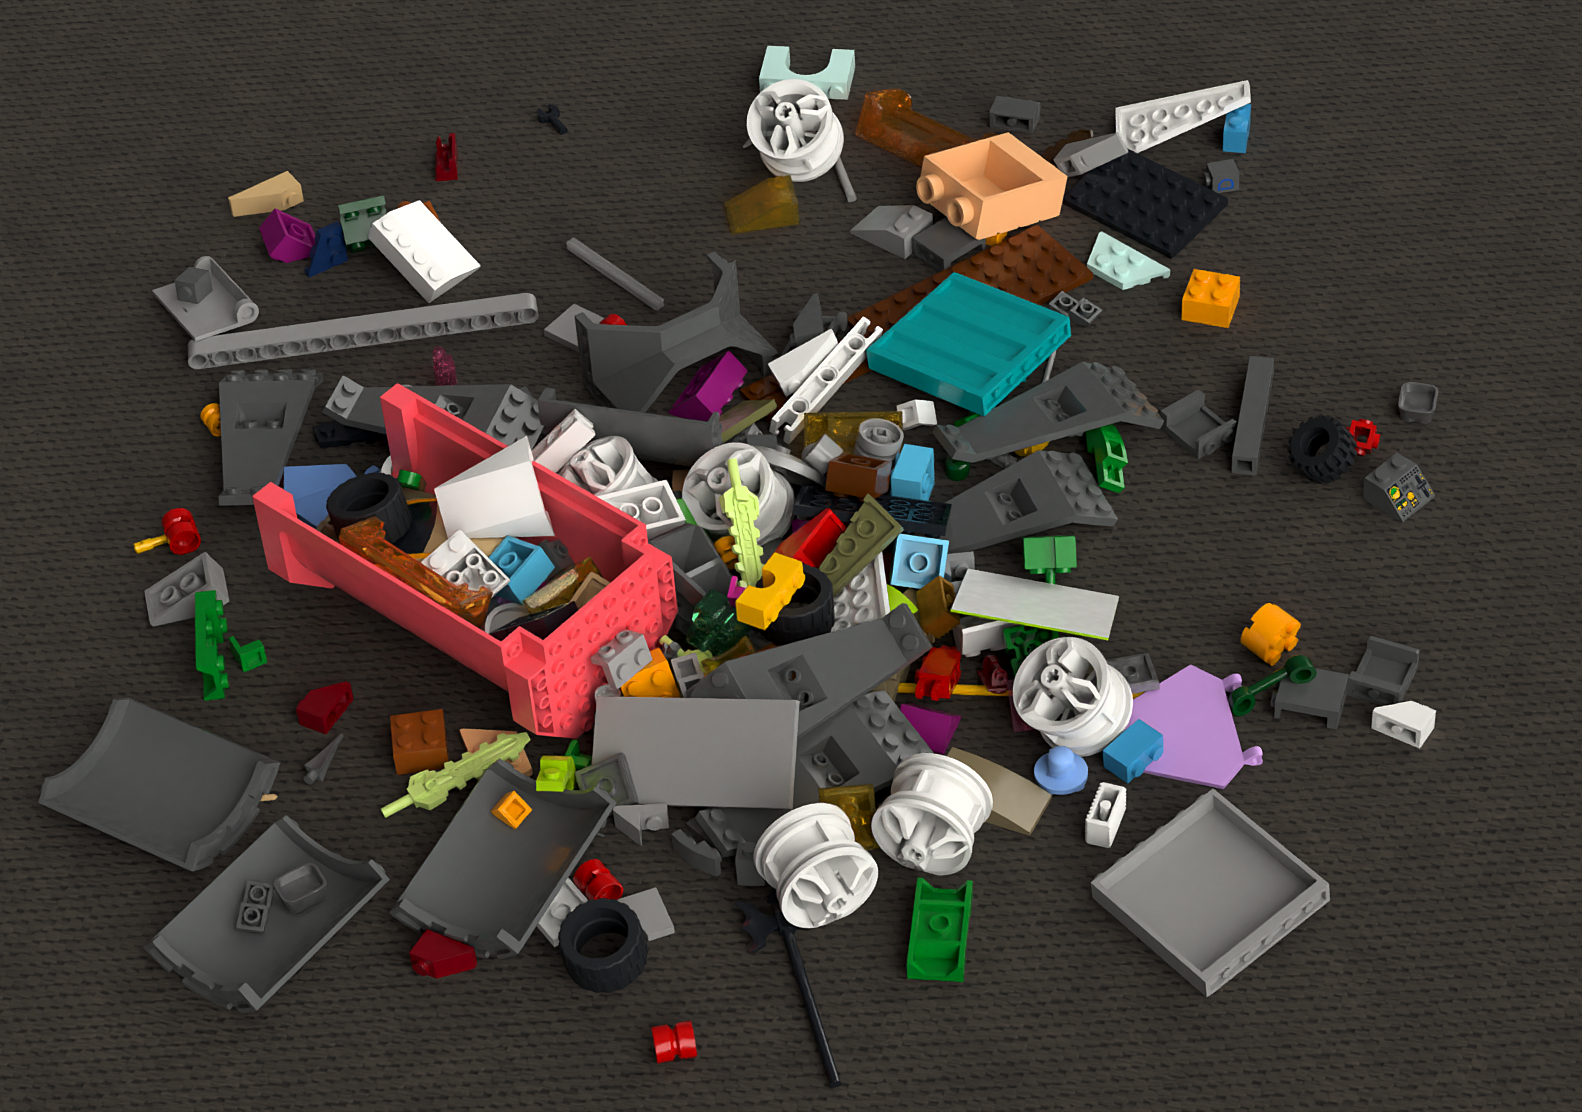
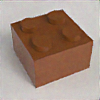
(419, 741)

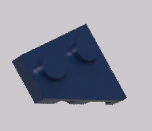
(327, 250)

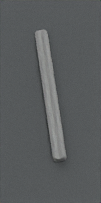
(615, 274)

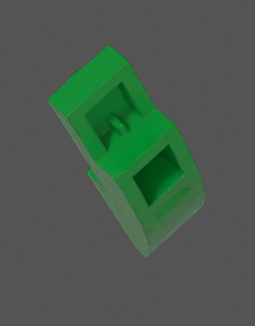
(1109, 456)

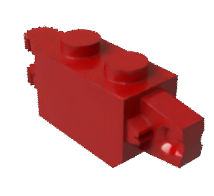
(938, 673)

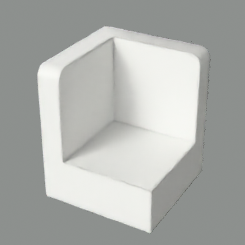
(917, 413)

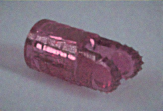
(443, 367)

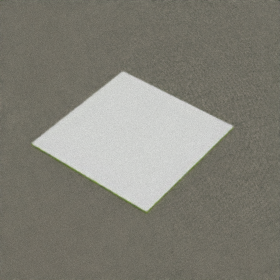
(1036, 604)

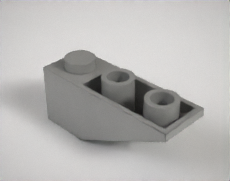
(1089, 153)

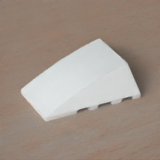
(496, 497)

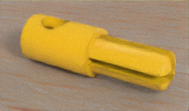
(148, 544)

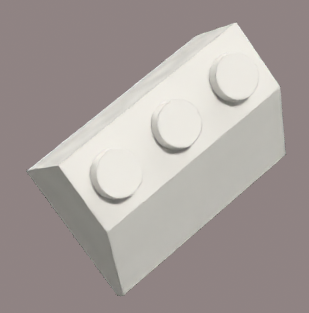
(980, 634)

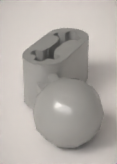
(820, 453)

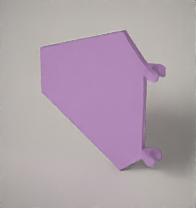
(1195, 728)

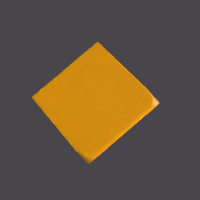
(511, 809)

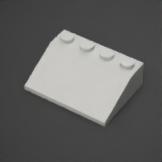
(422, 250)

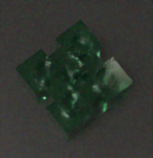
(715, 625)

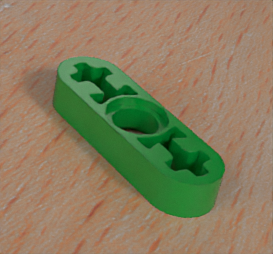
(411, 480)

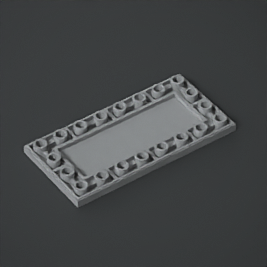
(702, 749)

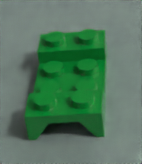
(209, 632)
(939, 932)

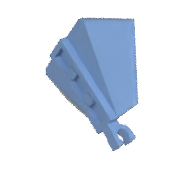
(313, 486)

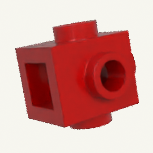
(1367, 429)

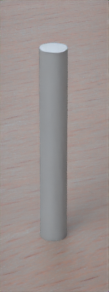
(845, 182)

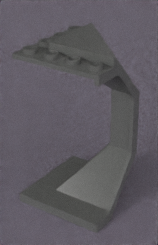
(633, 364)

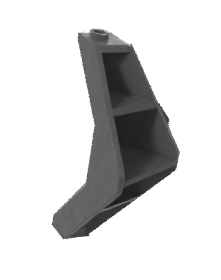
(696, 564)

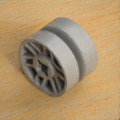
(879, 440)

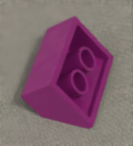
(710, 388)

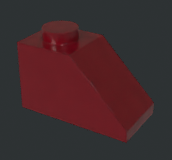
(324, 706)
(441, 956)

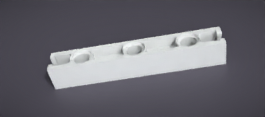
(815, 390)
(564, 441)

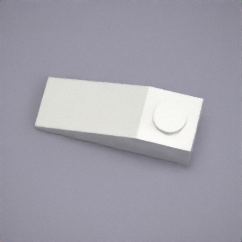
(797, 365)

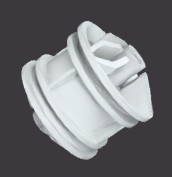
(794, 109)
(606, 467)
(711, 479)
(1053, 685)
(932, 814)
(815, 865)

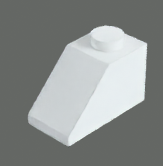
(1405, 722)

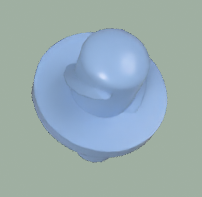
(1061, 771)

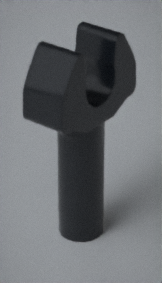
(551, 117)

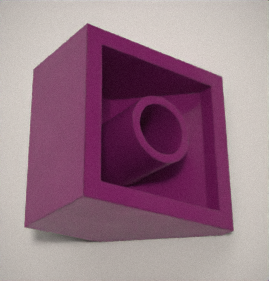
(287, 237)

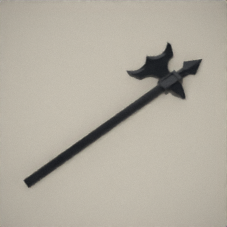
(759, 927)

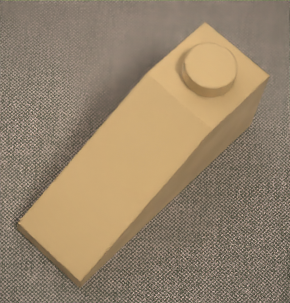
(278, 192)

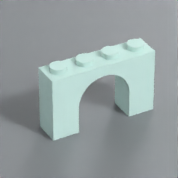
(833, 80)

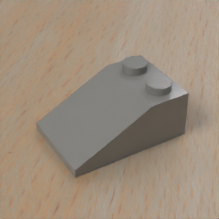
(893, 227)
(174, 595)

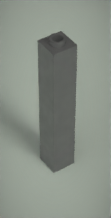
(1253, 415)

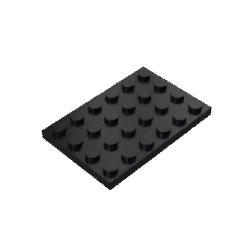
(1146, 202)
(910, 513)

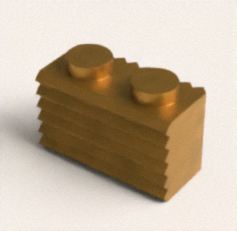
(935, 607)

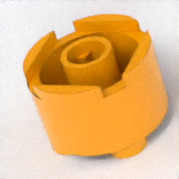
(1271, 633)

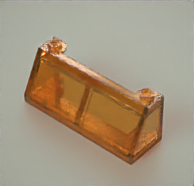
(893, 125)
(368, 542)

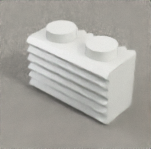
(1105, 815)

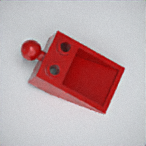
(813, 540)

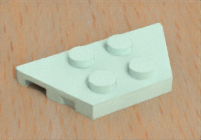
(1122, 264)

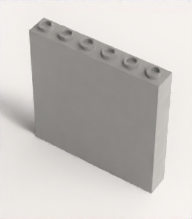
(1210, 892)

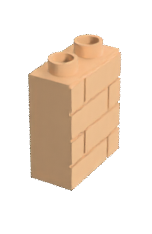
(991, 186)

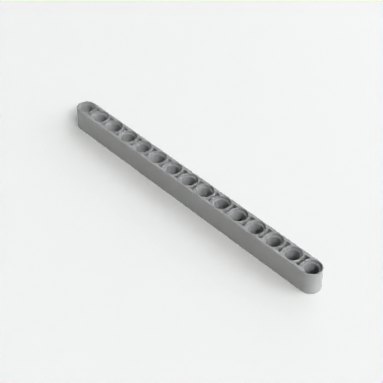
(362, 330)

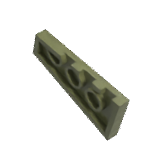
(862, 541)

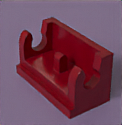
(446, 159)

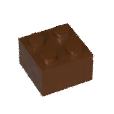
(858, 476)

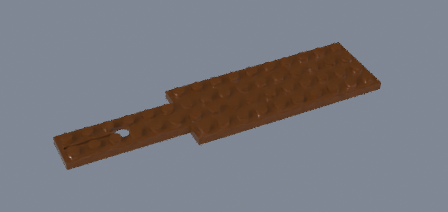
(1024, 265)

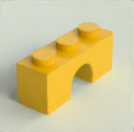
(780, 581)

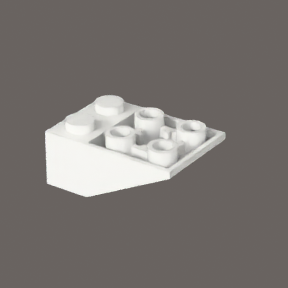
(464, 562)

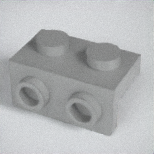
(623, 657)

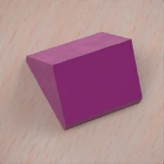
(932, 725)

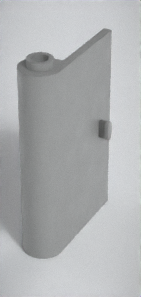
(218, 312)

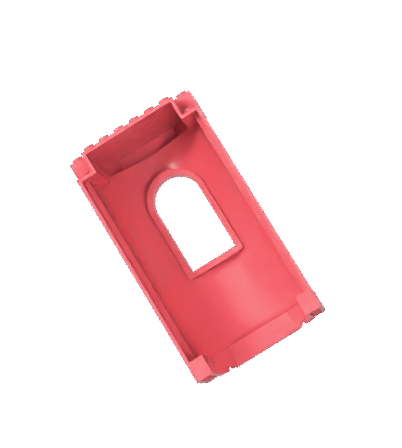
(546, 679)

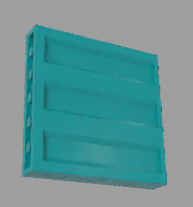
(969, 343)

